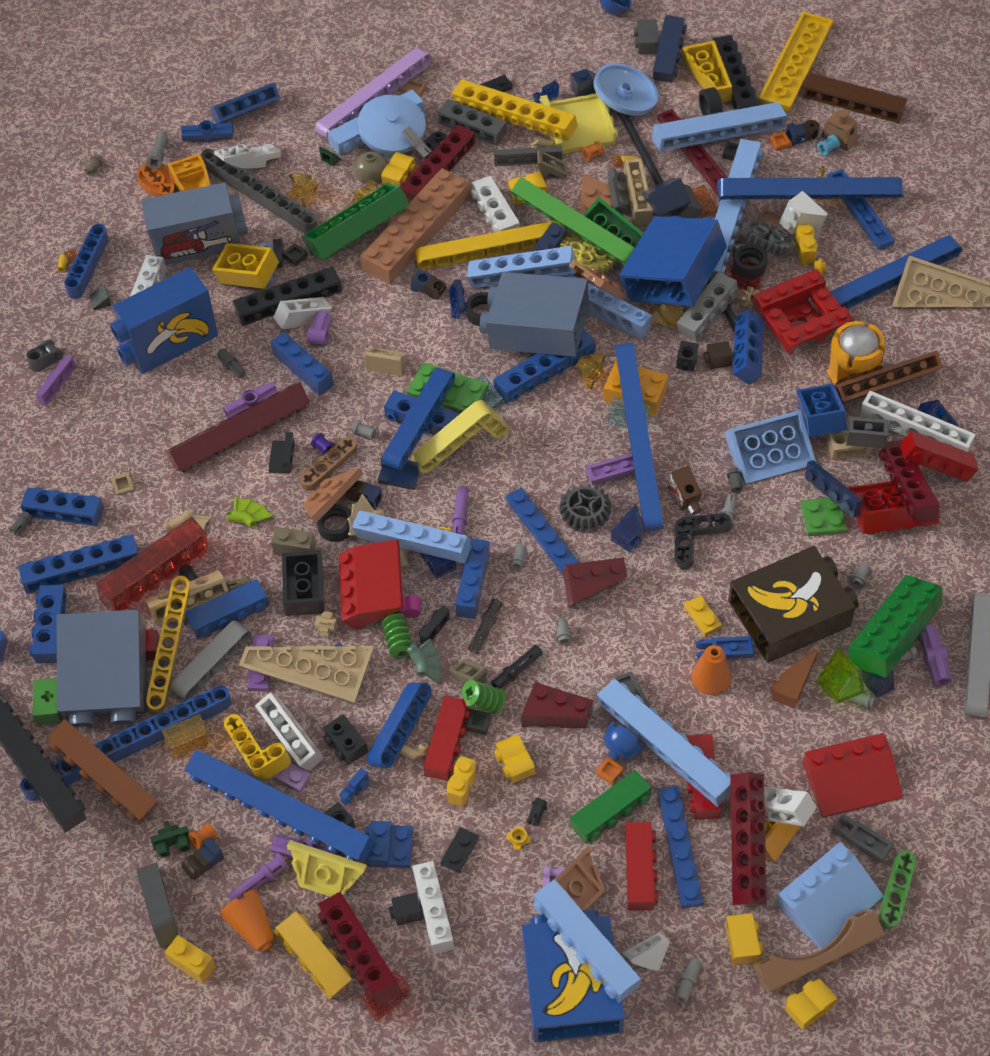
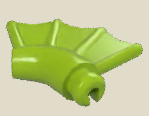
(247, 512)

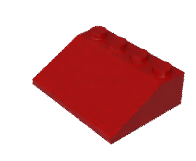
(883, 509)
(370, 583)
(852, 775)

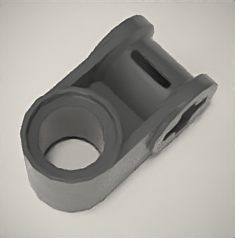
(43, 356)

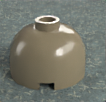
(370, 166)

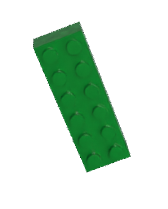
(355, 220)
(895, 625)

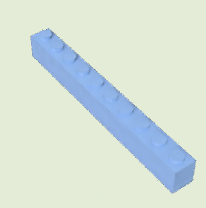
(730, 211)

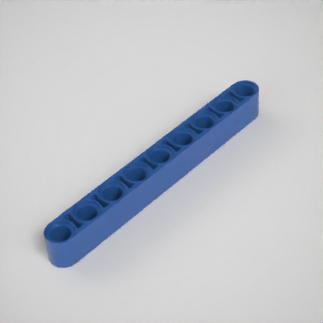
(890, 274)

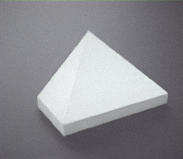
(648, 952)

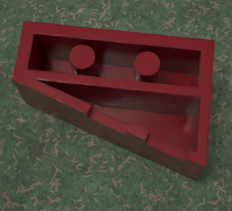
(592, 577)
(556, 708)

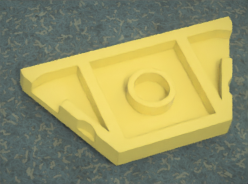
(322, 870)

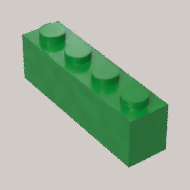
(610, 807)

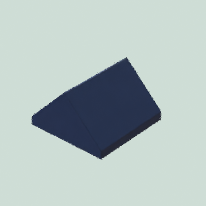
(667, 197)

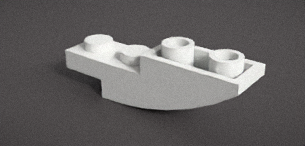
(248, 158)

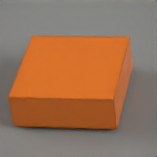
(780, 141)
(609, 771)

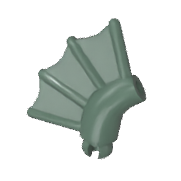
(426, 660)

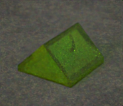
(841, 678)

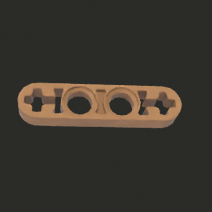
(325, 461)

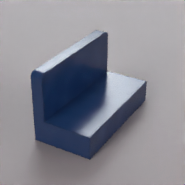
(403, 478)

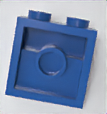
(391, 846)

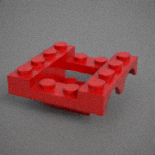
(789, 303)

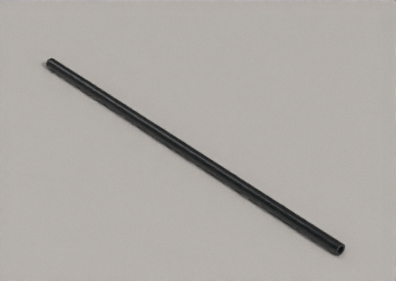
(658, 180)

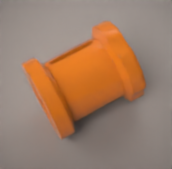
(592, 151)
(198, 837)

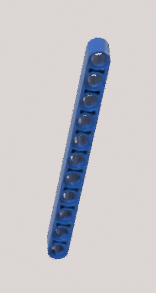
(814, 187)
(639, 437)
(135, 733)

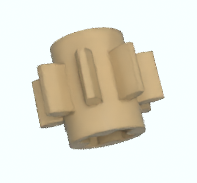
(746, 297)
(326, 623)

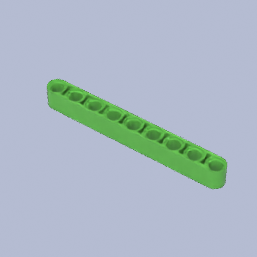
(572, 221)

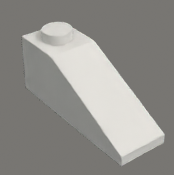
(300, 311)

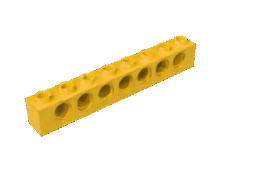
(516, 110)

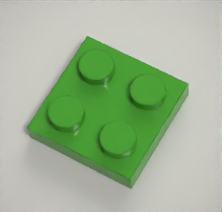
(822, 517)

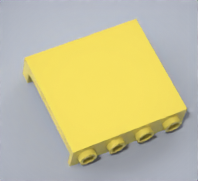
(592, 121)

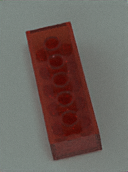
(152, 566)

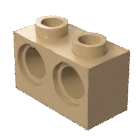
(841, 450)

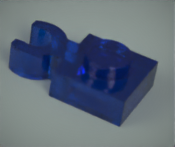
(550, 90)

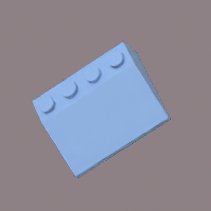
(770, 446)
(828, 895)

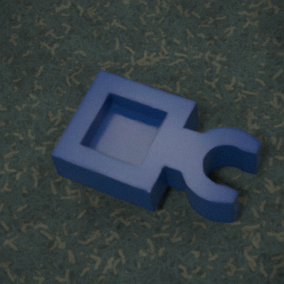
(358, 783)

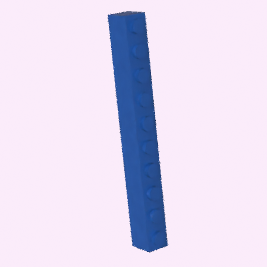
(279, 805)

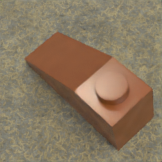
(793, 680)

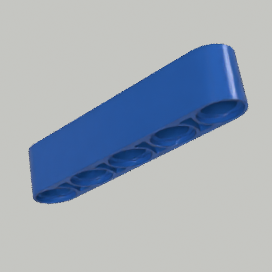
(86, 261)
(399, 725)

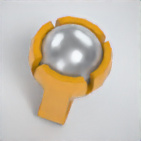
(855, 351)

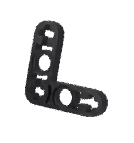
(690, 532)

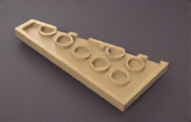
(939, 287)
(318, 668)

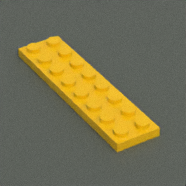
(796, 60)

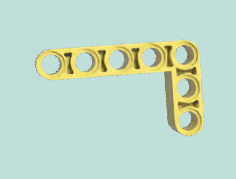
(457, 432)

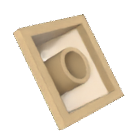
(385, 361)

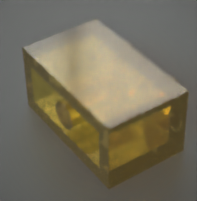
(186, 736)

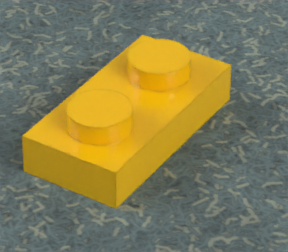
(702, 615)

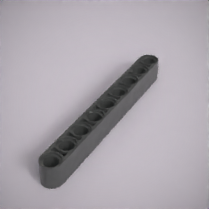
(260, 192)

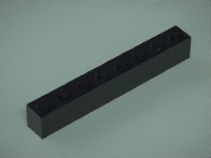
(39, 771)

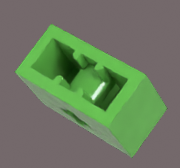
(45, 701)

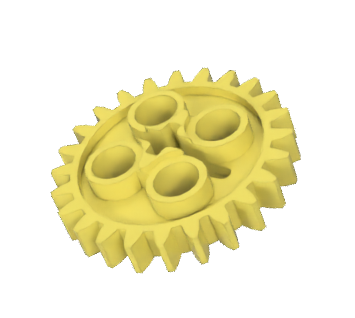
(589, 255)

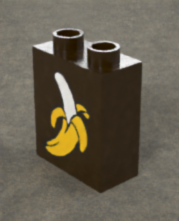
(792, 603)

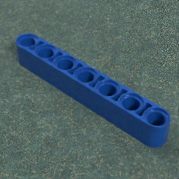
(418, 418)

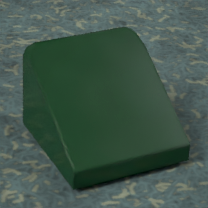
(328, 156)

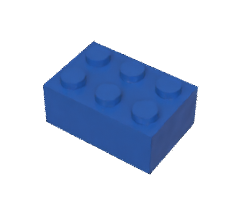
(821, 410)

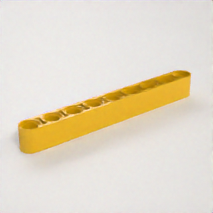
(480, 246)

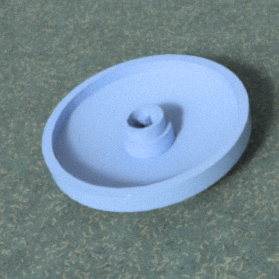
(625, 89)
(384, 120)

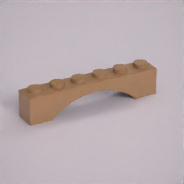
(857, 931)

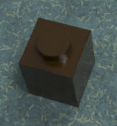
(718, 355)

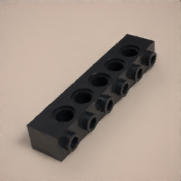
(742, 92)
(265, 302)

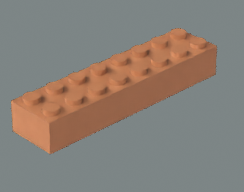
(415, 226)

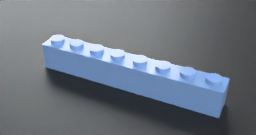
(719, 126)
(665, 741)

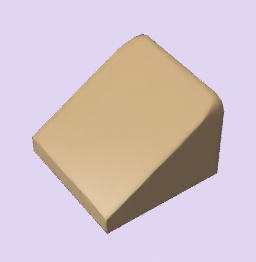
(122, 483)

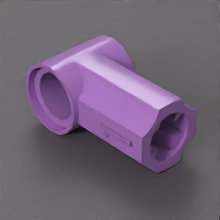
(319, 332)

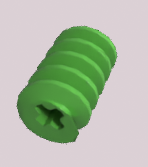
(397, 635)
(483, 696)

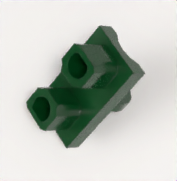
(170, 836)

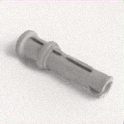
(156, 153)

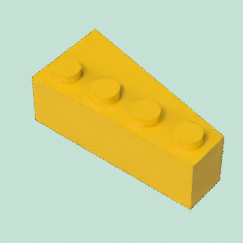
(707, 68)
(313, 954)

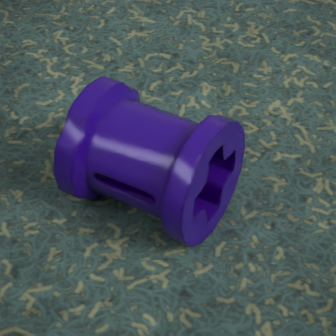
(320, 442)

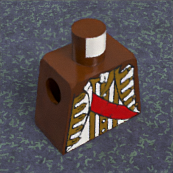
(685, 490)

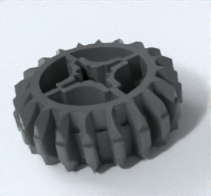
(582, 513)

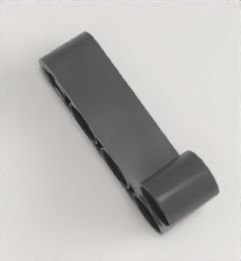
(157, 904)

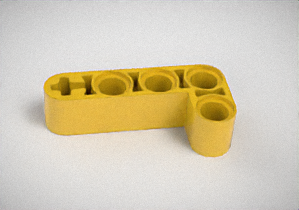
(262, 763)

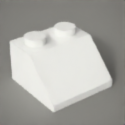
(803, 211)

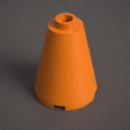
(711, 672)
(250, 920)

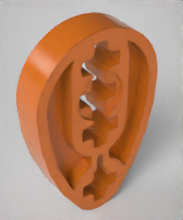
(148, 183)

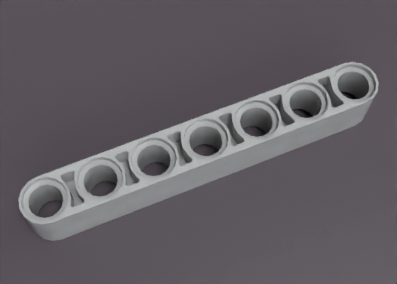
(978, 658)

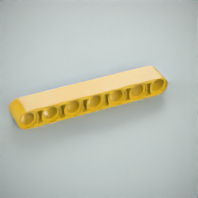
(168, 634)

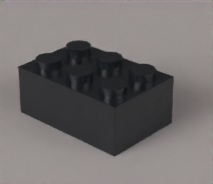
(303, 583)

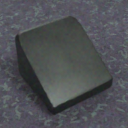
(100, 298)

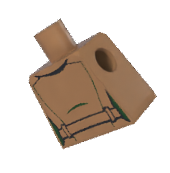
(842, 127)

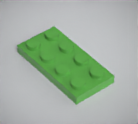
(460, 396)

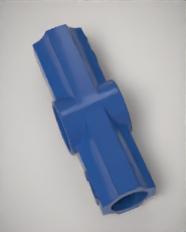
(207, 131)

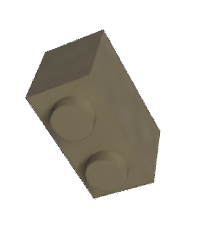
(292, 540)

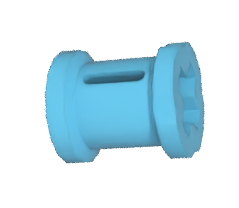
(829, 144)

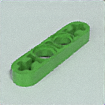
(899, 890)

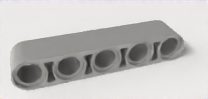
(210, 660)

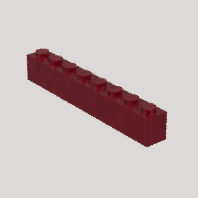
(237, 427)

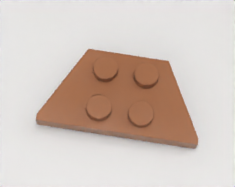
(591, 191)
(602, 280)
(329, 493)
(581, 880)

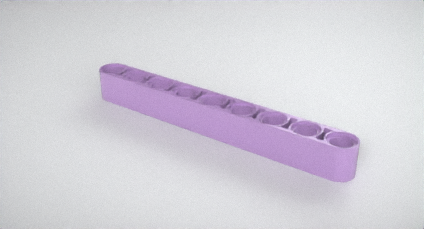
(384, 84)

